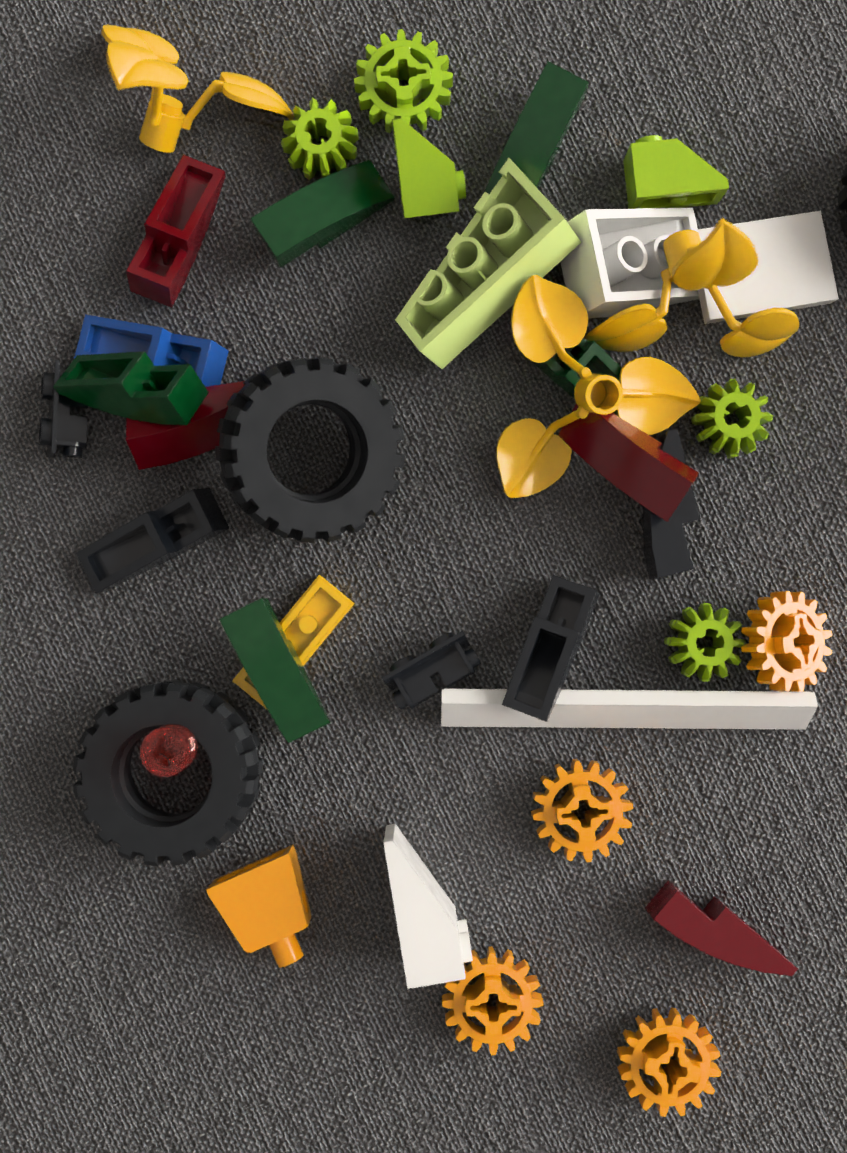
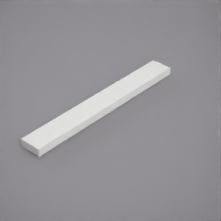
(637, 709)

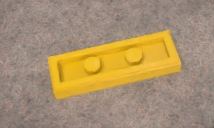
(307, 625)

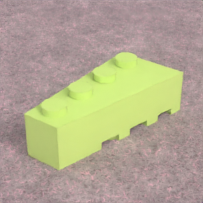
(485, 267)

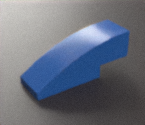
(163, 348)

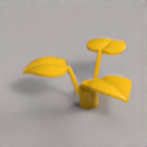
(148, 60)
(718, 260)
(646, 396)

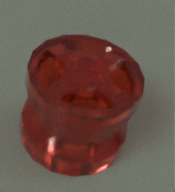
(179, 748)

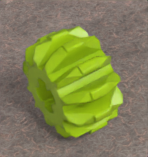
(311, 125)
(739, 434)
(714, 656)

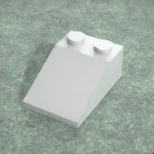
(623, 258)
(427, 923)

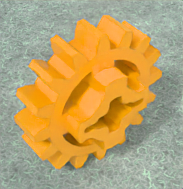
(786, 641)
(603, 808)
(510, 1002)
(681, 1078)

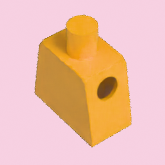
(265, 904)

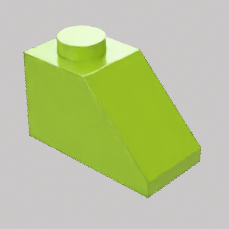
(425, 174)
(669, 176)

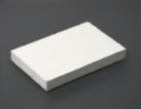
(790, 271)

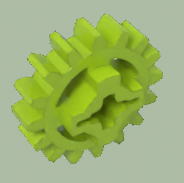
(425, 81)

